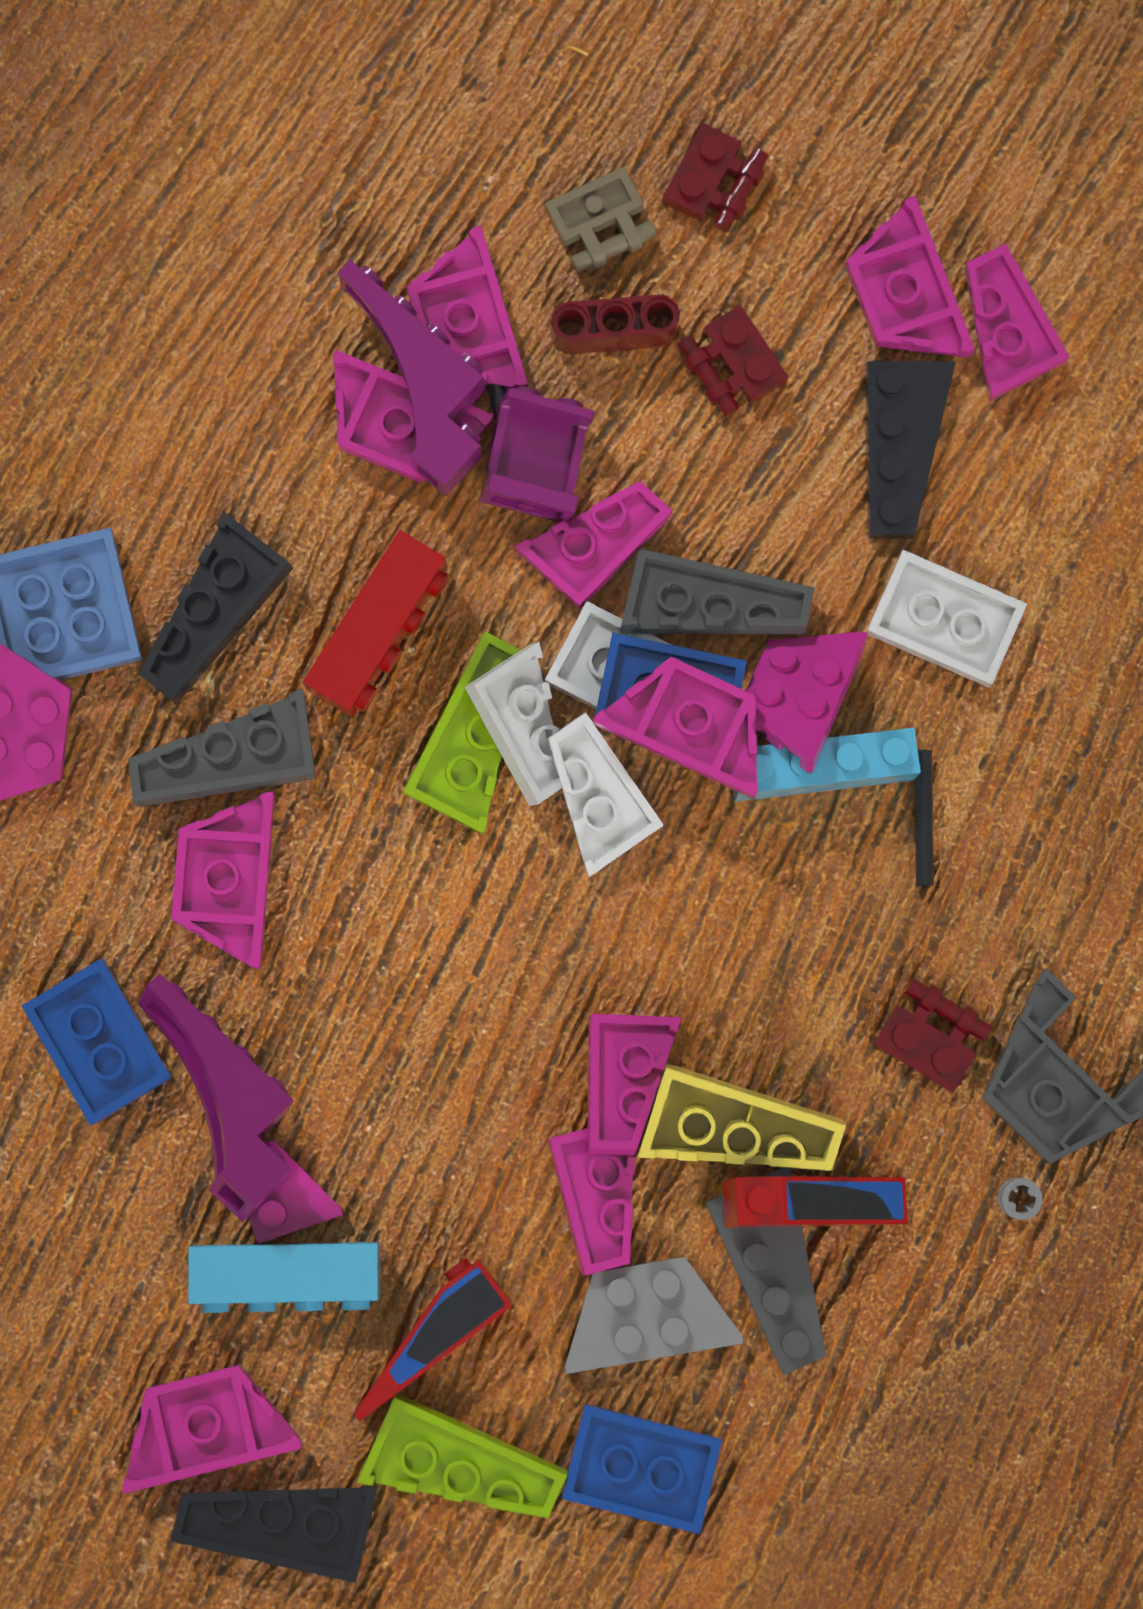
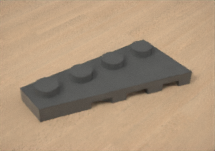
(703, 598)
(247, 753)
(777, 1283)

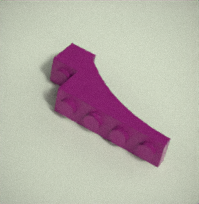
(436, 378)
(235, 1094)

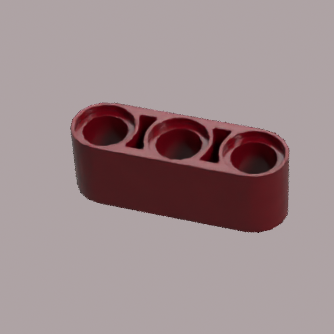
(632, 310)

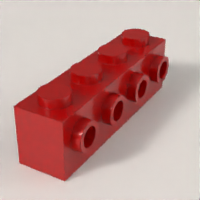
(377, 624)

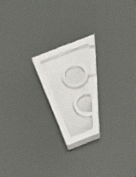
(519, 720)
(599, 794)

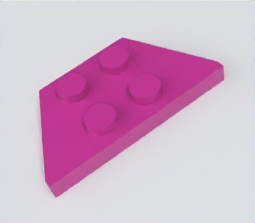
(906, 288)
(468, 307)
(378, 416)
(802, 689)
(690, 722)
(31, 725)
(226, 878)
(204, 1427)

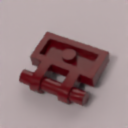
(703, 171)
(744, 355)
(924, 1047)

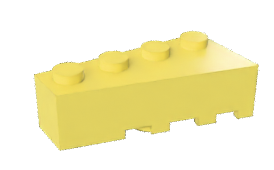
(726, 1123)

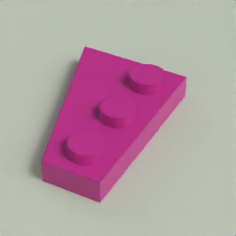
(1009, 324)
(594, 546)
(623, 1077)
(596, 1200)

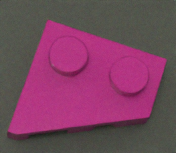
(293, 1205)

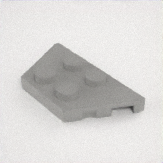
(647, 1315)

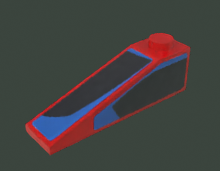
(814, 1201)
(451, 1318)

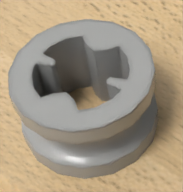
(1009, 1208)

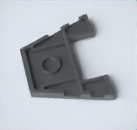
(1045, 1091)

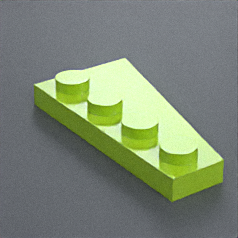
(461, 758)
(450, 1459)

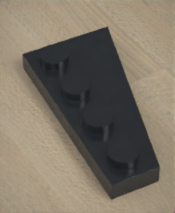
(901, 436)
(223, 595)
(293, 1529)

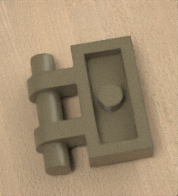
(593, 208)

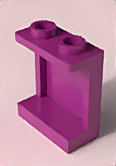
(535, 454)

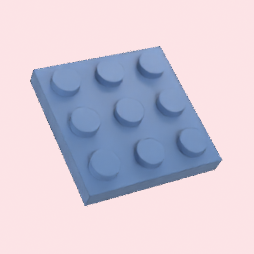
(68, 606)

